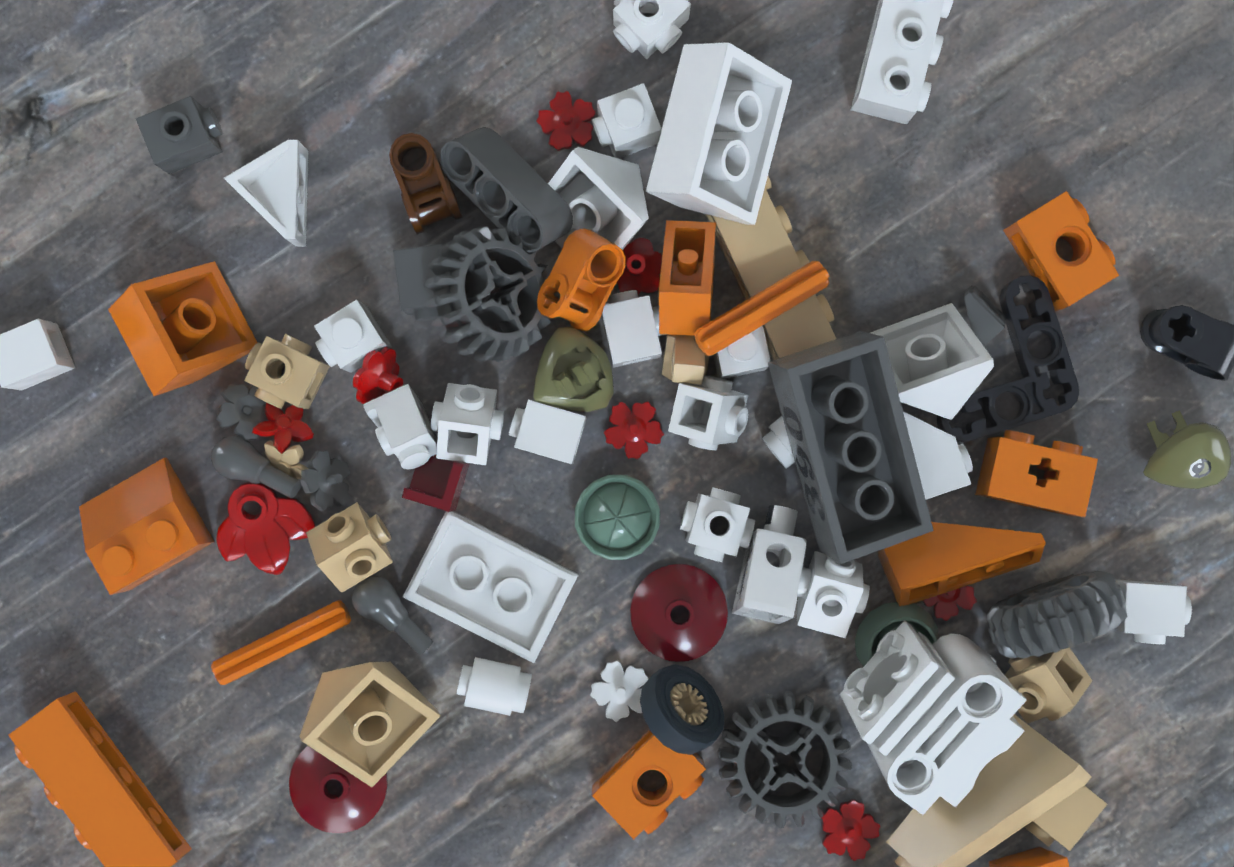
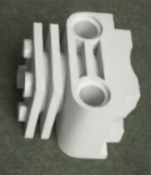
(932, 714)

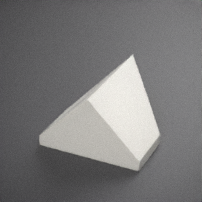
(278, 188)

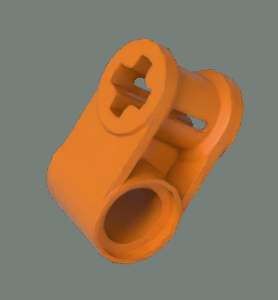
(583, 277)

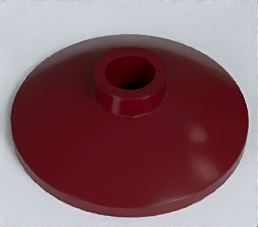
(672, 587)
(326, 811)

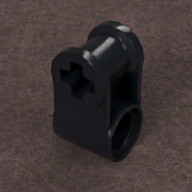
(1198, 343)

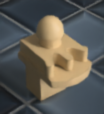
(684, 360)

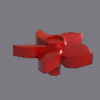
(284, 426)

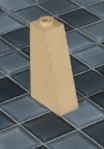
(1004, 799)

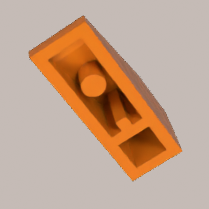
(955, 558)

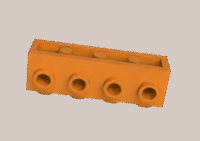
(96, 787)

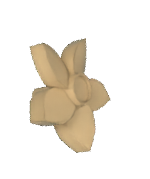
(287, 461)

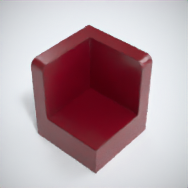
(437, 483)

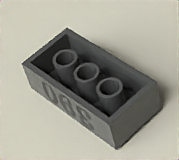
(851, 446)

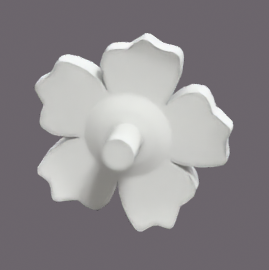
(619, 689)

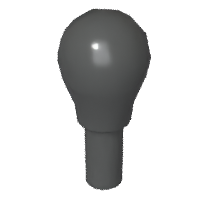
(242, 461)
(380, 603)

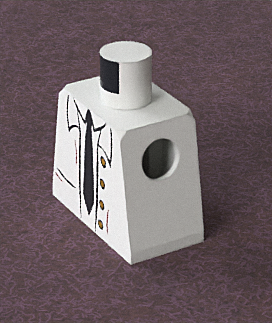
(768, 590)

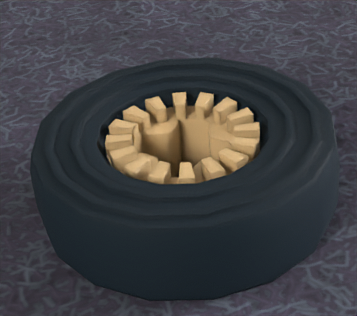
(695, 700)

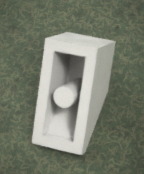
(939, 458)

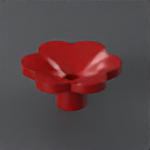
(646, 278)
(377, 375)

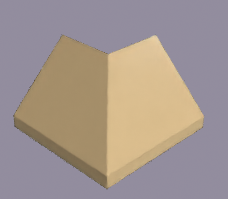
(366, 718)

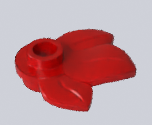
(263, 535)

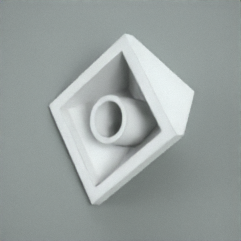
(602, 195)
(936, 360)

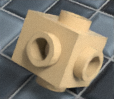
(301, 377)
(350, 546)
(1049, 683)

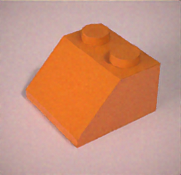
(182, 326)
(141, 528)

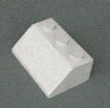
(719, 132)

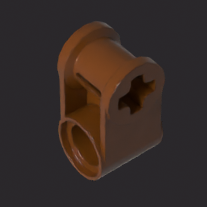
(426, 191)

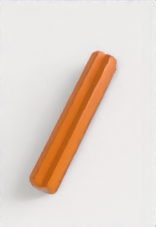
(761, 308)
(281, 642)

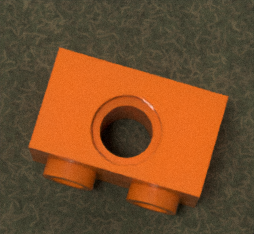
(1035, 243)
(686, 276)
(641, 809)

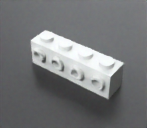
(898, 57)

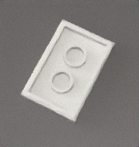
(490, 585)

